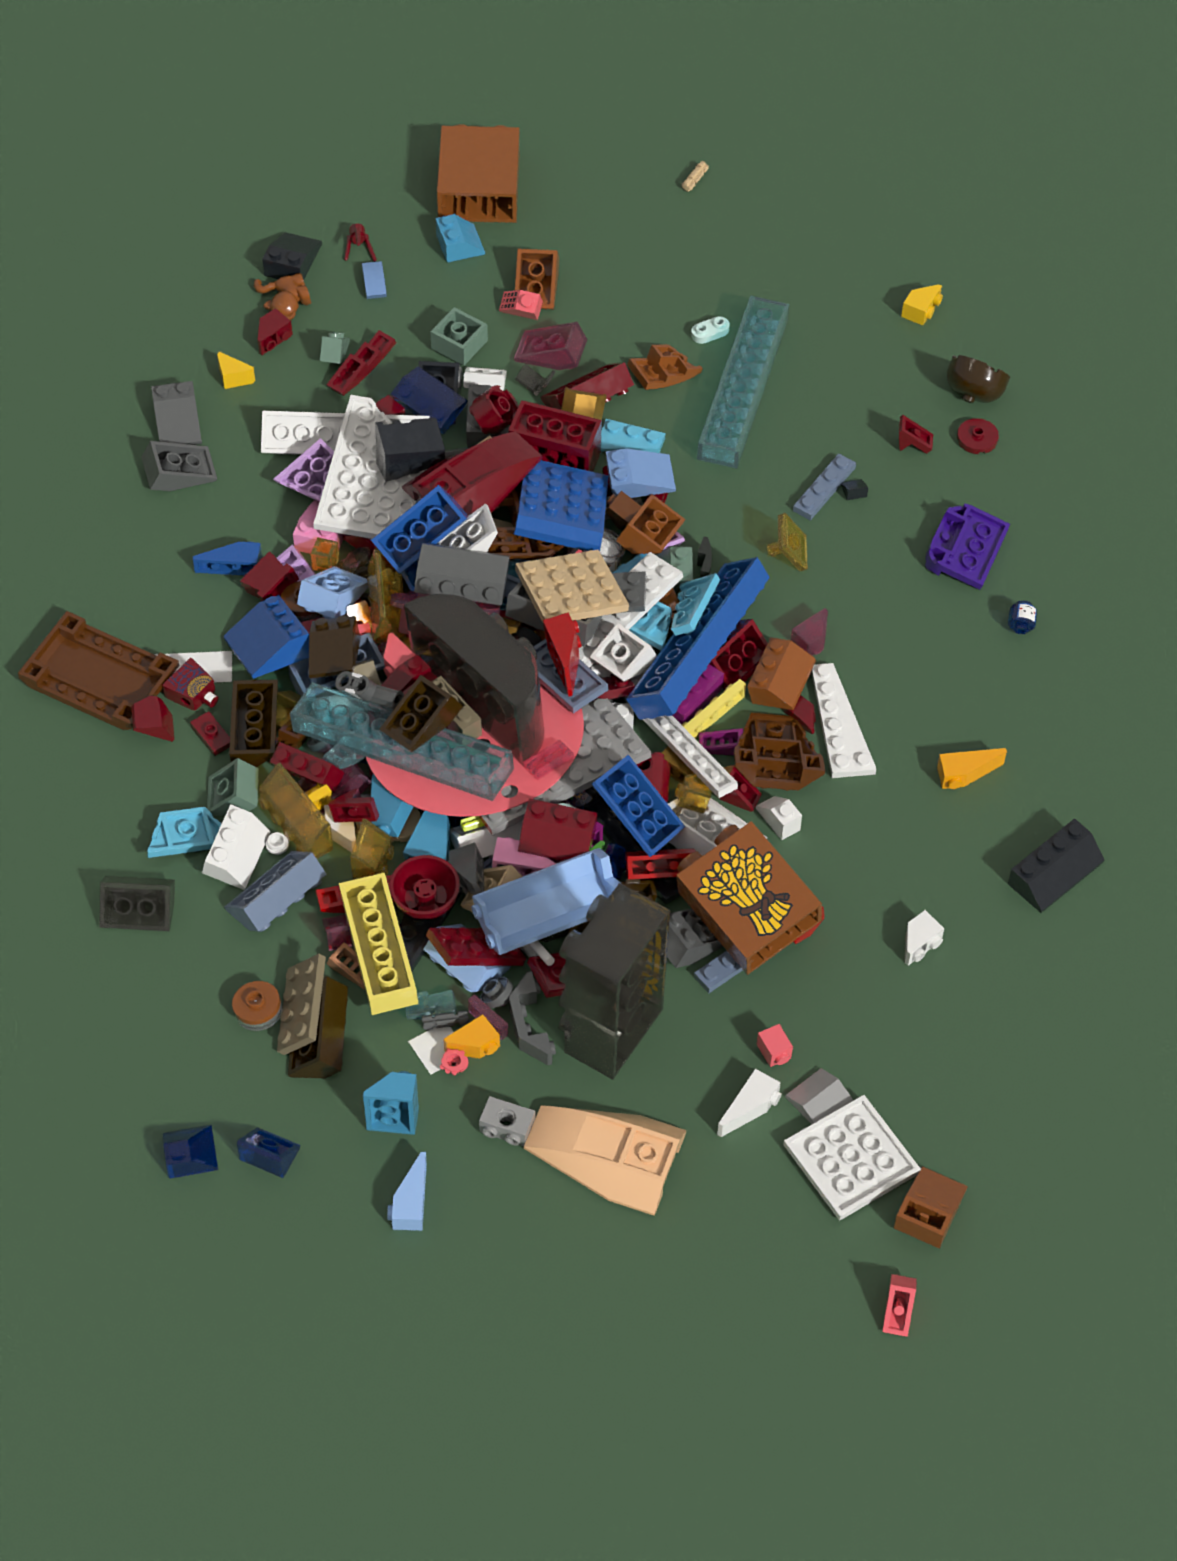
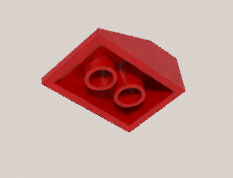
(563, 648)

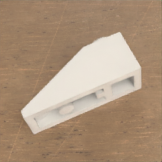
(751, 1102)

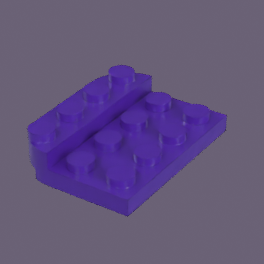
(966, 544)

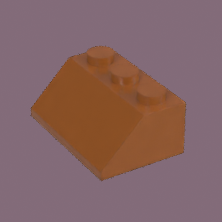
(650, 528)
(780, 674)

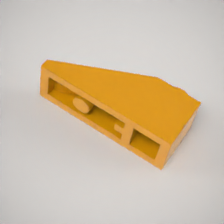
(963, 768)

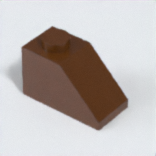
(621, 509)

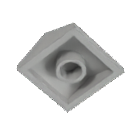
(819, 1096)

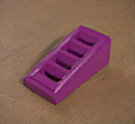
(723, 735)

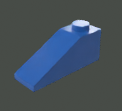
(229, 559)

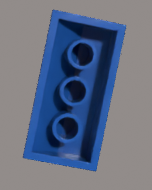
(424, 522)

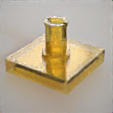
(790, 542)

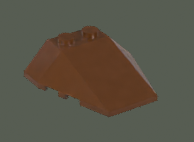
(777, 753)

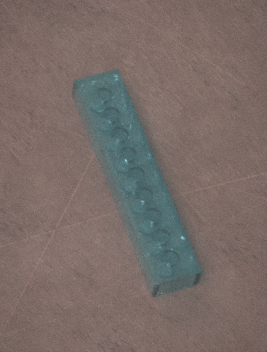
(743, 382)
(445, 758)

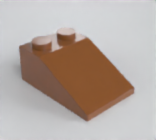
(538, 274)

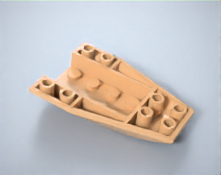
(608, 1152)

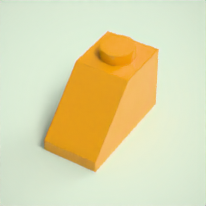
(475, 1039)

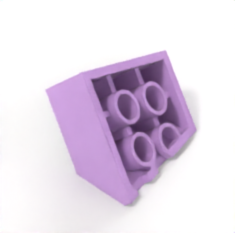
(308, 471)

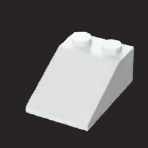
(474, 533)

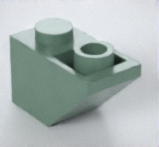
(334, 347)

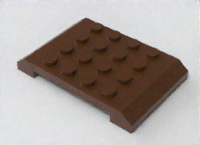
(95, 671)

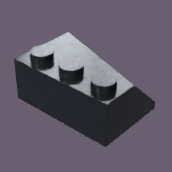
(407, 447)

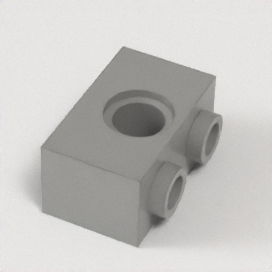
(500, 1111)

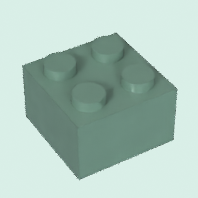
(459, 336)

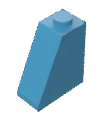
(391, 810)
(430, 837)

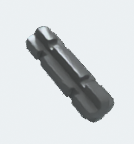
(445, 1020)

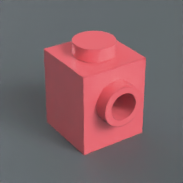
(774, 1045)

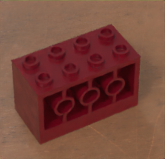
(559, 435)

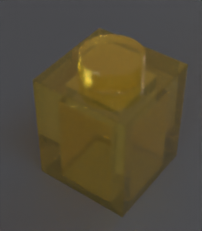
(324, 554)

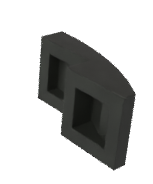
(705, 557)

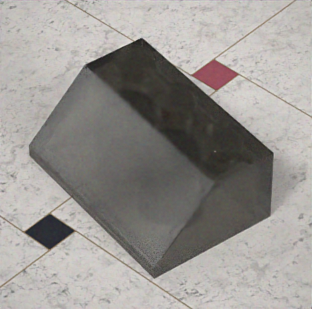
(136, 903)

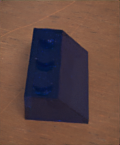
(429, 397)

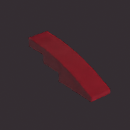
(361, 364)

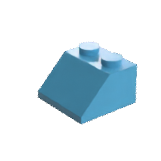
(458, 238)

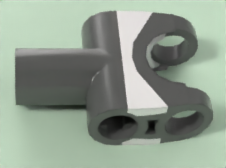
(365, 689)

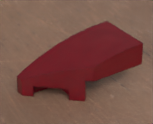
(804, 714)

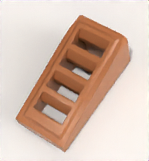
(335, 963)

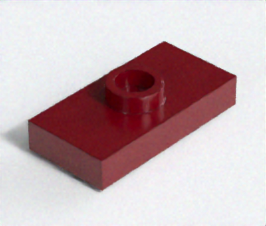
(211, 733)

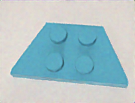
(654, 625)
(183, 832)

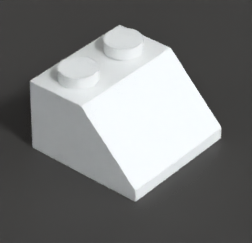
(623, 653)

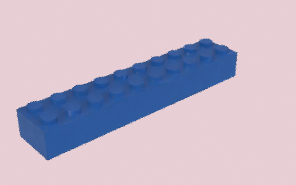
(688, 655)

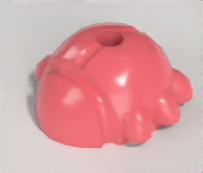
(454, 1057)

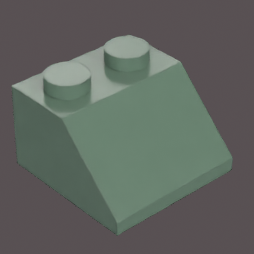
(682, 560)
(233, 785)

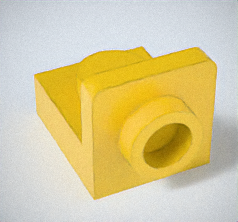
(319, 796)

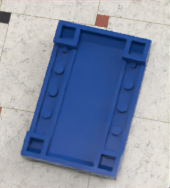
(563, 506)

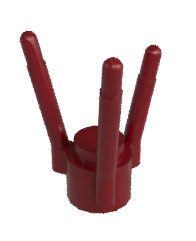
(358, 236)

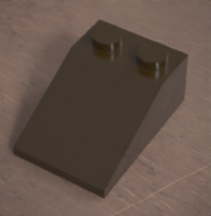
(333, 646)
(421, 714)

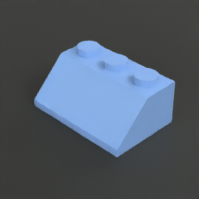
(472, 977)

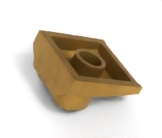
(583, 403)

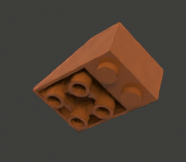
(930, 1207)

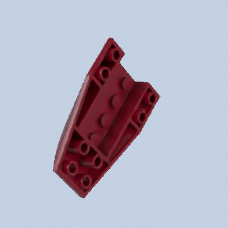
(479, 473)

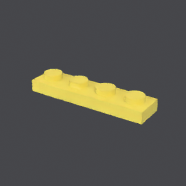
(716, 709)

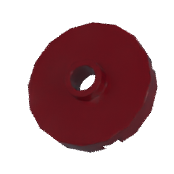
(977, 436)

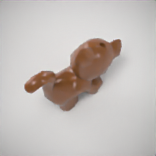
(291, 292)

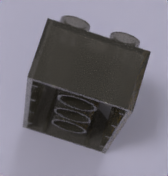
(613, 979)

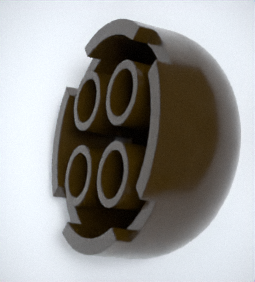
(976, 379)

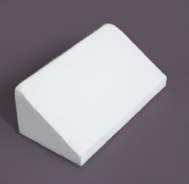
(484, 376)

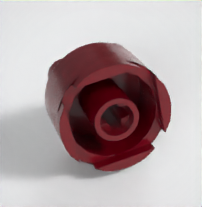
(494, 410)

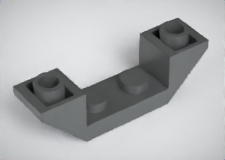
(534, 1045)

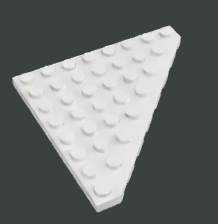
(355, 492)

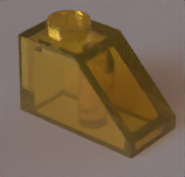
(693, 794)

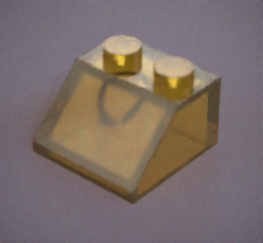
(371, 851)

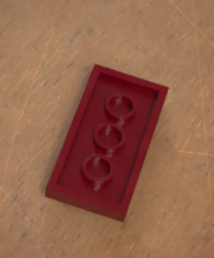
(470, 948)

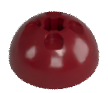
(424, 886)

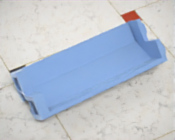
(543, 901)

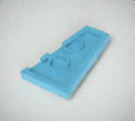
(620, 435)

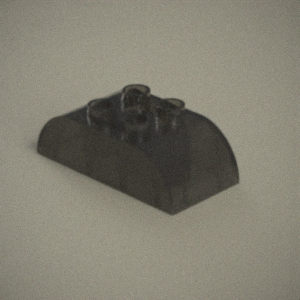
(483, 667)

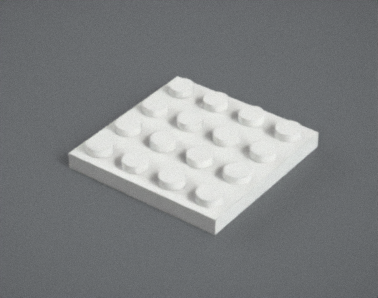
(851, 1157)

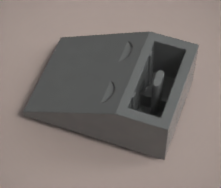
(689, 939)

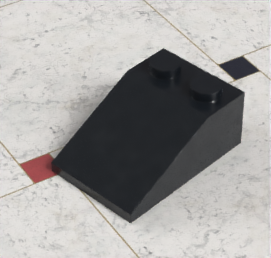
(290, 256)
(445, 372)

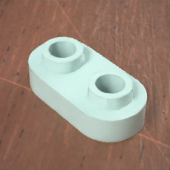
(710, 330)

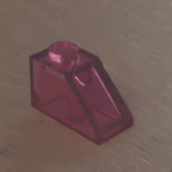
(811, 633)

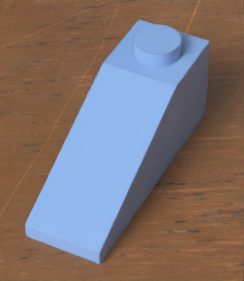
(409, 1198)

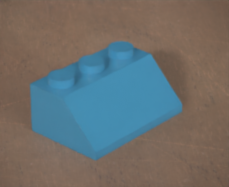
(392, 1104)

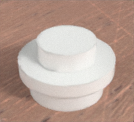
(277, 843)

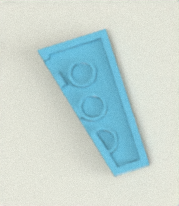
(692, 603)

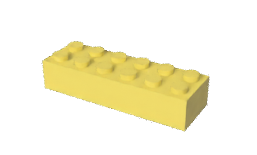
(378, 944)

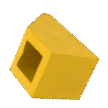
(921, 303)

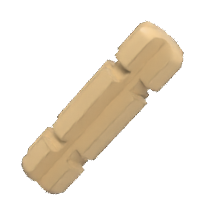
(695, 176)

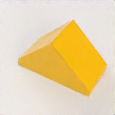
(234, 372)

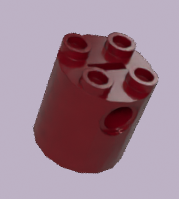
(657, 772)

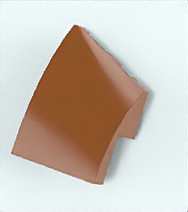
(662, 367)

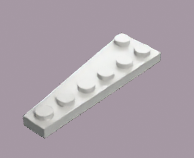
(842, 735)

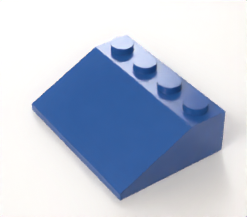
(268, 638)
(638, 805)

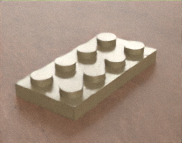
(301, 1004)

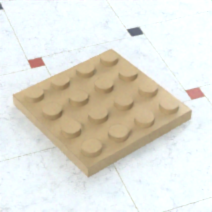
(572, 584)

